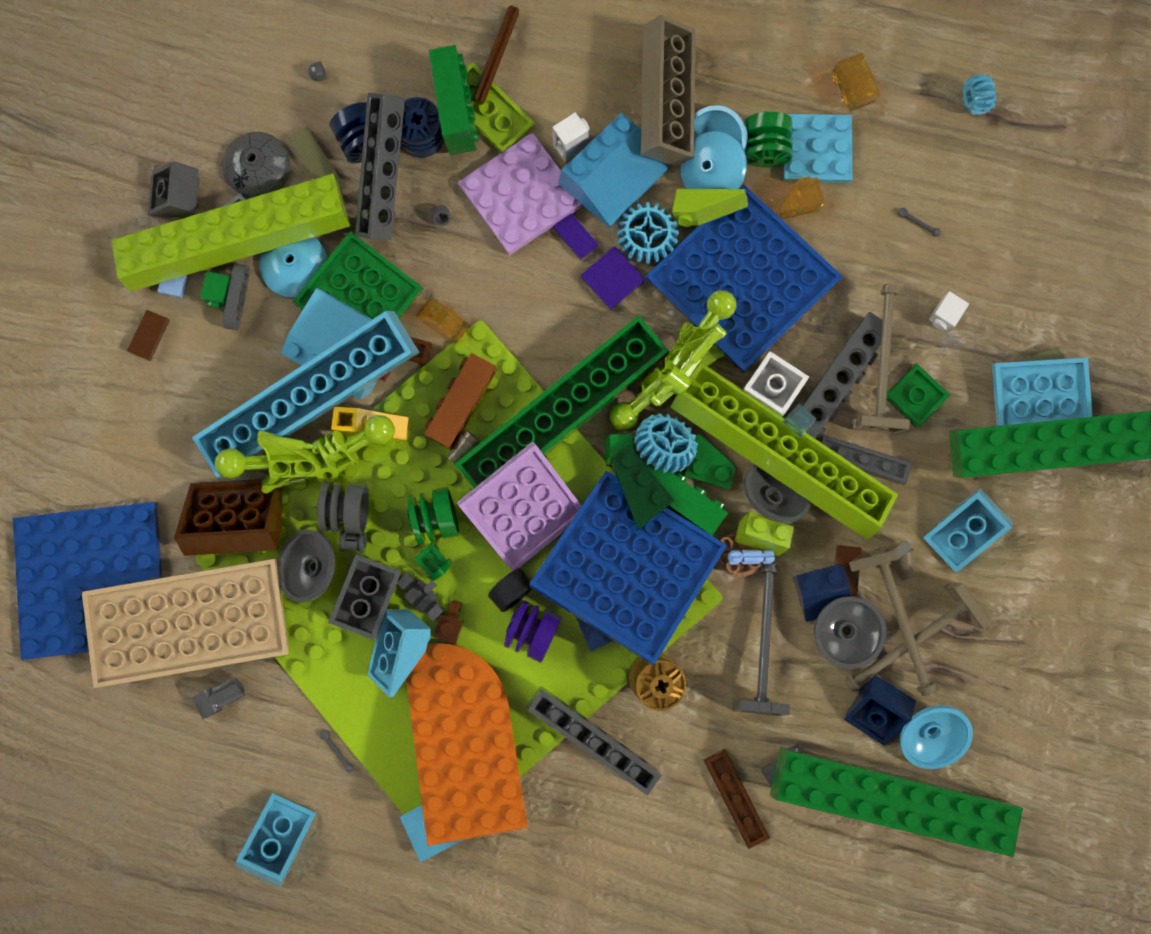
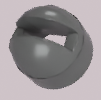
(317, 71)
(436, 215)

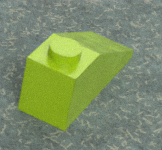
(705, 205)

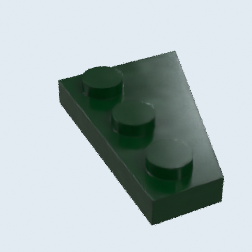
(641, 488)

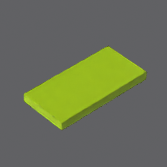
(499, 117)

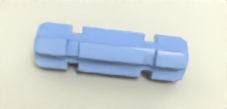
(751, 557)

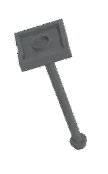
(761, 702)

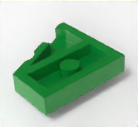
(710, 466)

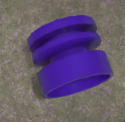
(532, 631)

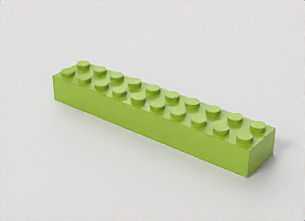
(230, 233)
(774, 447)

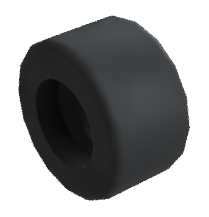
(510, 590)

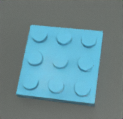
(820, 148)

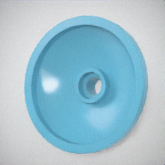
(720, 120)
(726, 159)
(290, 278)
(936, 737)

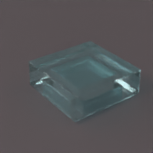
(799, 420)

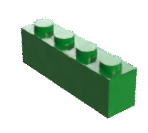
(691, 501)

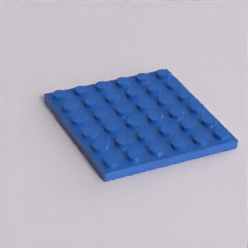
(757, 261)
(74, 554)
(627, 579)

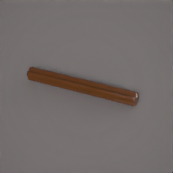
(495, 55)

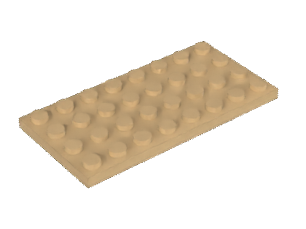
(185, 623)

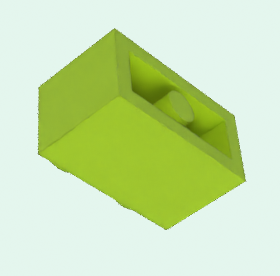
(764, 534)

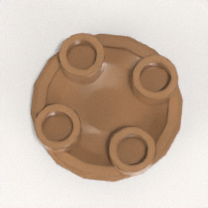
(736, 570)

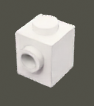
(948, 312)

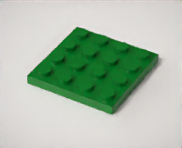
(362, 280)

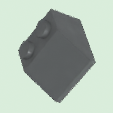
(173, 191)

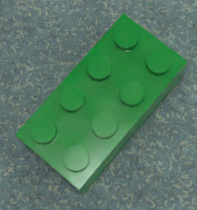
(453, 100)

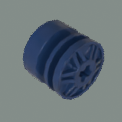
(349, 128)
(425, 138)

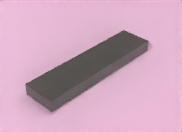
(870, 461)

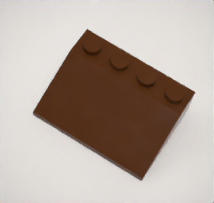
(229, 518)

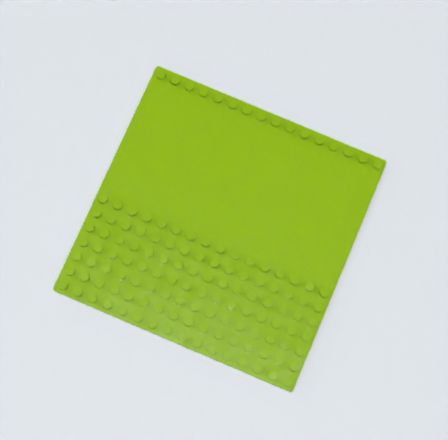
(335, 662)

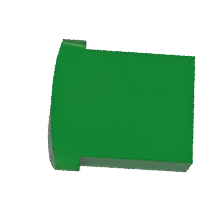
(433, 562)

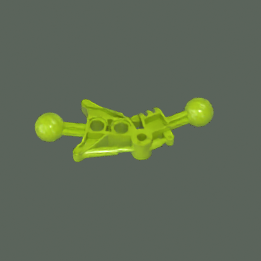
(679, 362)
(294, 461)

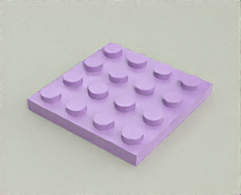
(519, 194)
(521, 506)

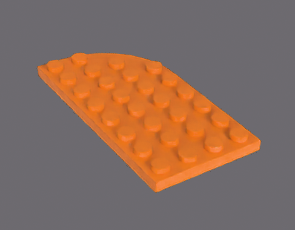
(463, 747)

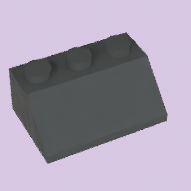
(365, 597)

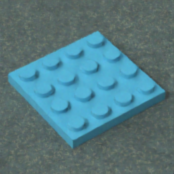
(1041, 390)

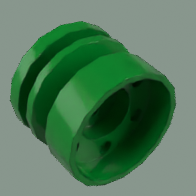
(769, 139)
(432, 516)

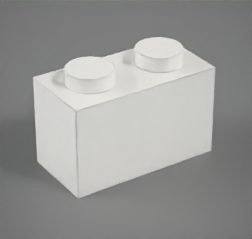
(570, 136)

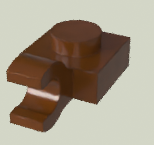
(448, 625)

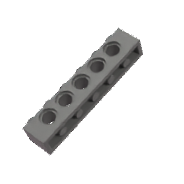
(379, 166)
(869, 327)
(593, 740)

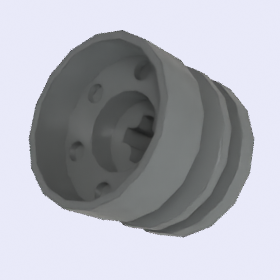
(339, 507)

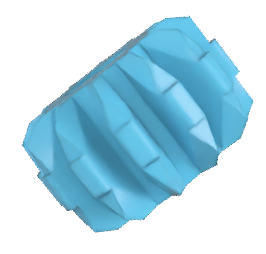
(979, 94)

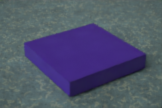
(612, 278)

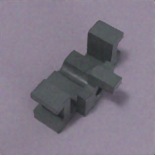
(421, 595)

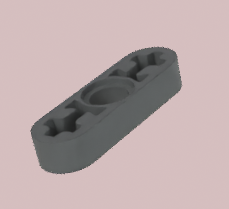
(236, 297)

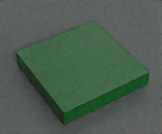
(917, 396)

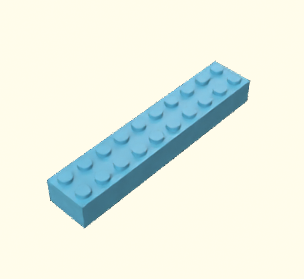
(311, 388)

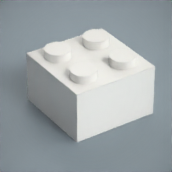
(776, 383)

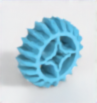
(638, 233)
(665, 443)

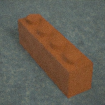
(461, 401)

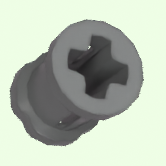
(353, 542)

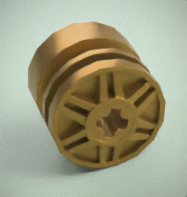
(644, 680)

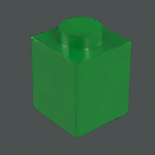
(215, 290)
(615, 444)

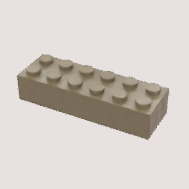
(668, 91)

